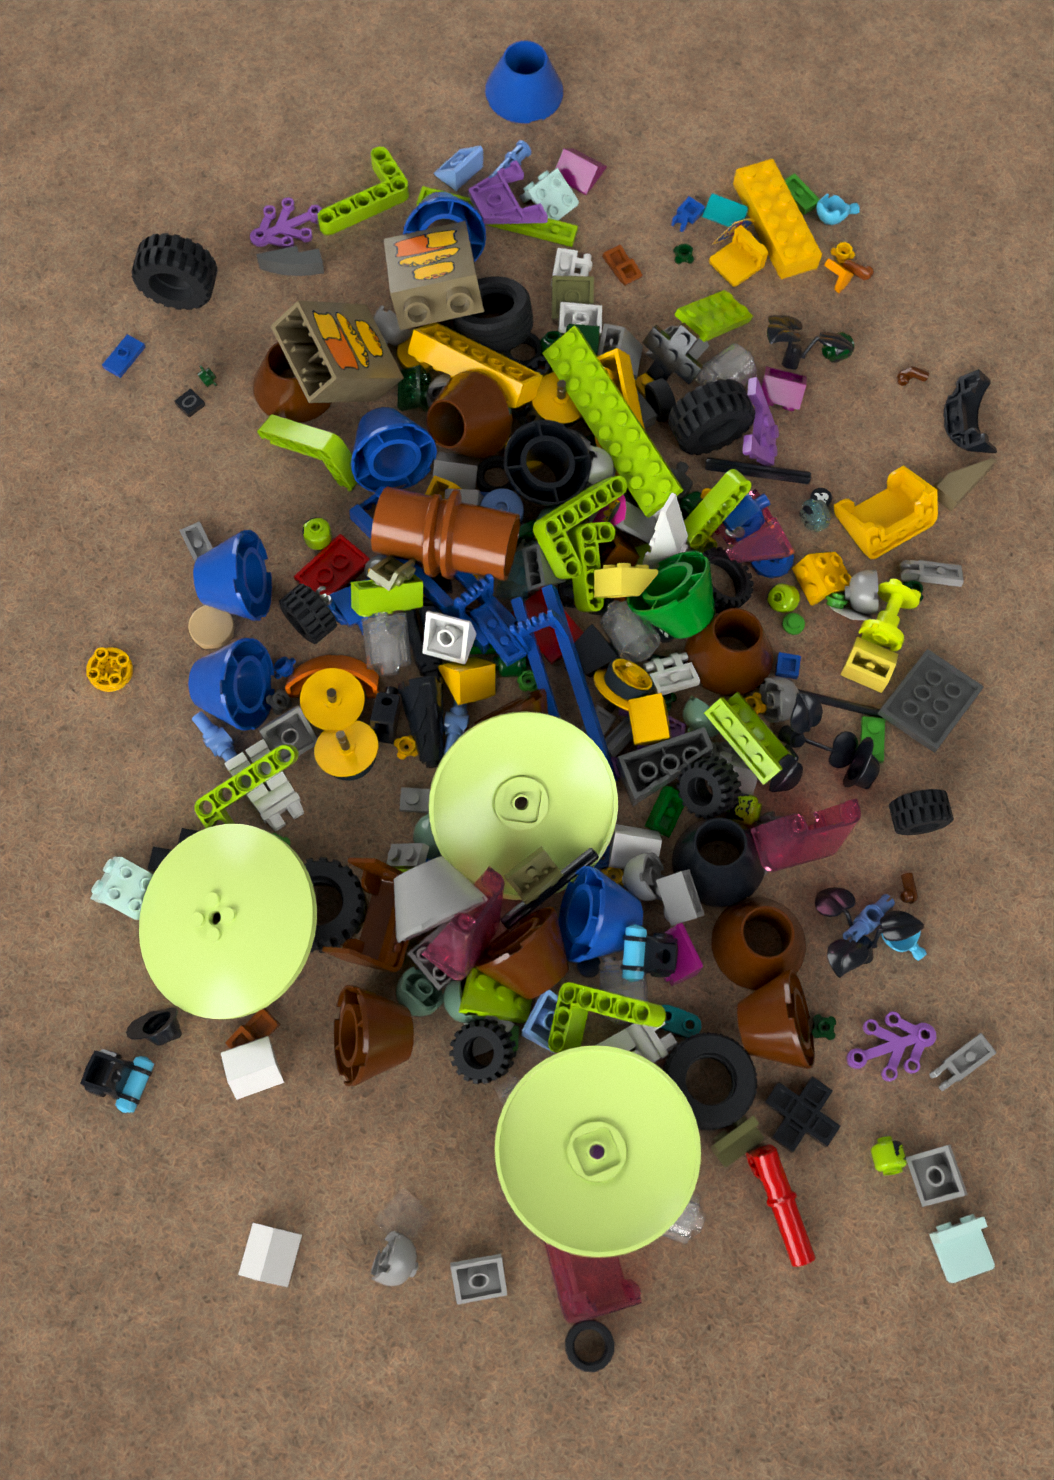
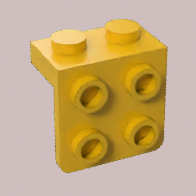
(740, 257)
(821, 575)

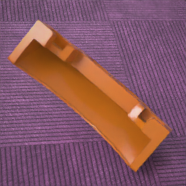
(368, 678)

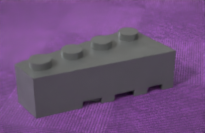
(659, 764)

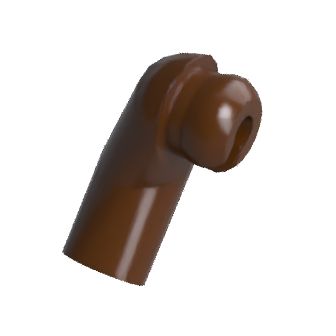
(911, 372)
(909, 894)

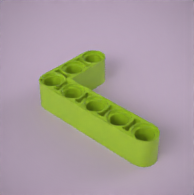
(372, 201)
(313, 443)
(573, 515)
(237, 788)
(578, 999)

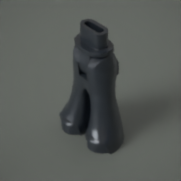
(425, 663)

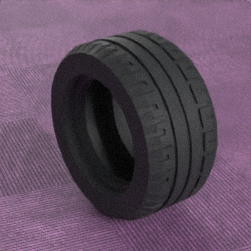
(503, 331)

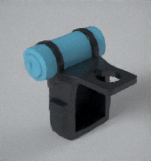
(648, 954)
(118, 1078)

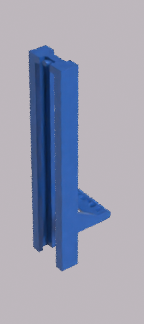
(476, 589)
(557, 620)

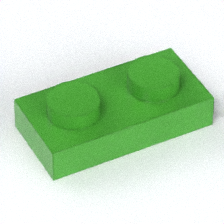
(803, 196)
(875, 729)

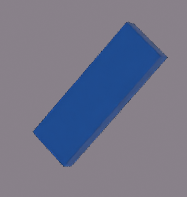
(498, 633)

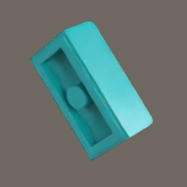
(724, 210)

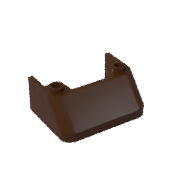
(378, 940)

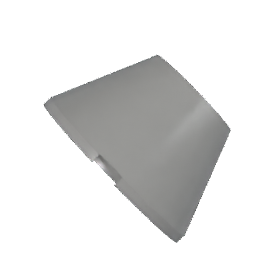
(431, 897)

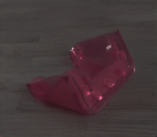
(761, 545)
(792, 843)
(469, 933)
(590, 1285)

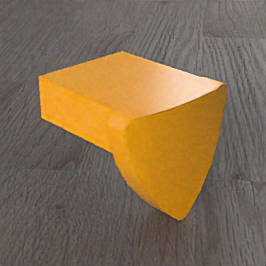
(844, 274)

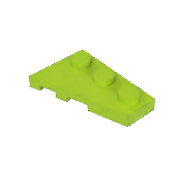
(491, 998)

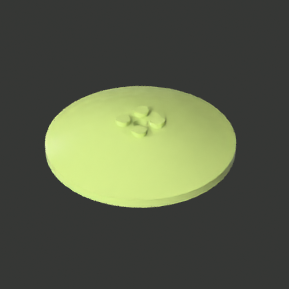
(527, 756)
(262, 930)
(647, 1143)

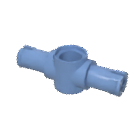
(454, 723)
(215, 737)
(868, 918)

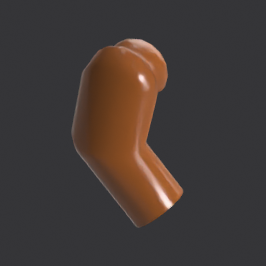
(860, 271)

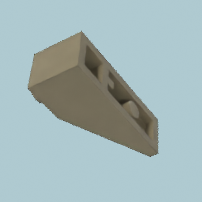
(960, 482)

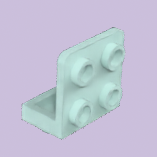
(552, 193)
(122, 886)
(962, 1248)

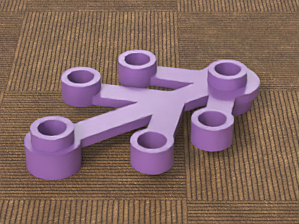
(283, 226)
(895, 1045)

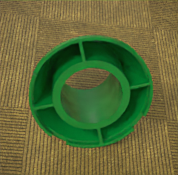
(679, 596)

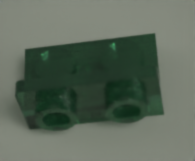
(413, 389)

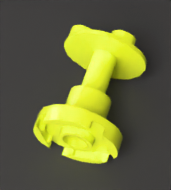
(884, 629)

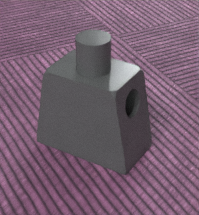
(538, 569)

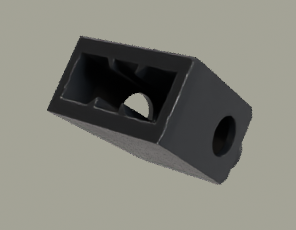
(594, 651)
(386, 715)

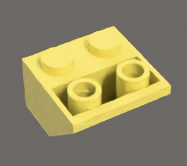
(622, 580)
(869, 664)

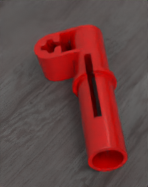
(769, 1169)

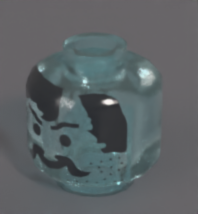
(815, 515)

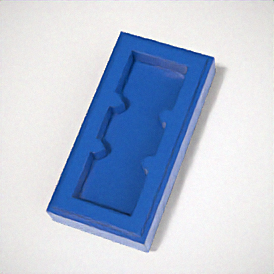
(123, 356)

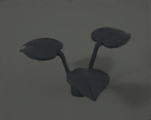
(782, 330)
(807, 714)
(847, 955)

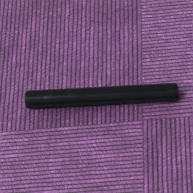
(759, 471)
(568, 872)

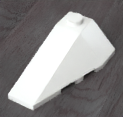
(669, 535)

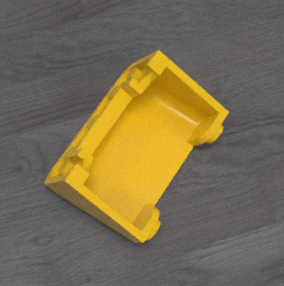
(892, 515)

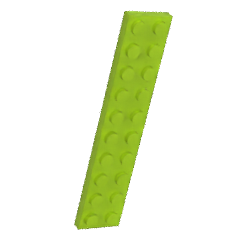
(612, 421)

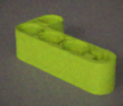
(715, 509)
(588, 545)

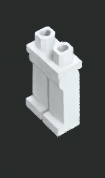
(281, 794)
(643, 1040)

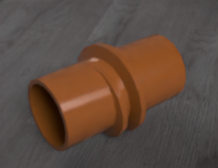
(445, 533)

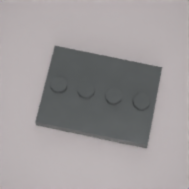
(930, 700)

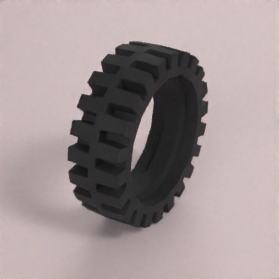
(739, 576)

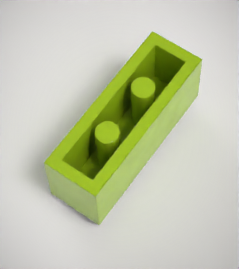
(370, 598)

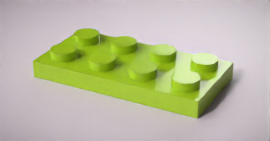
(714, 315)

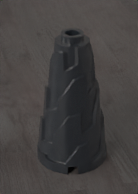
(424, 712)

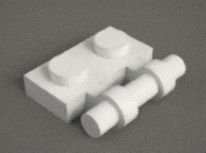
(567, 261)
(672, 679)

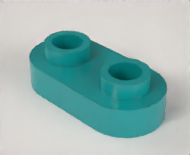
(677, 1022)

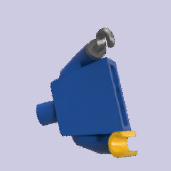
(745, 517)
(340, 606)

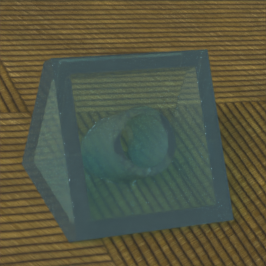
(516, 583)

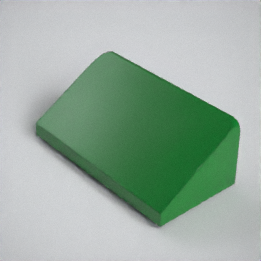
(665, 811)

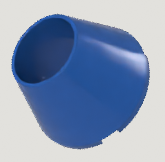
(524, 84)
(447, 206)
(391, 450)
(235, 577)
(234, 683)
(596, 915)

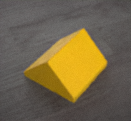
(470, 680)
(649, 720)

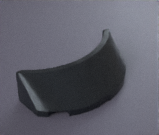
(962, 413)

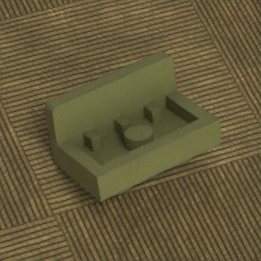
(391, 572)
(533, 875)
(738, 1142)

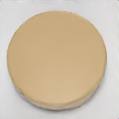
(211, 627)

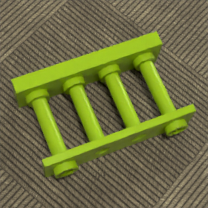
(748, 736)

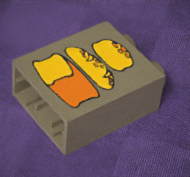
(432, 275)
(336, 352)

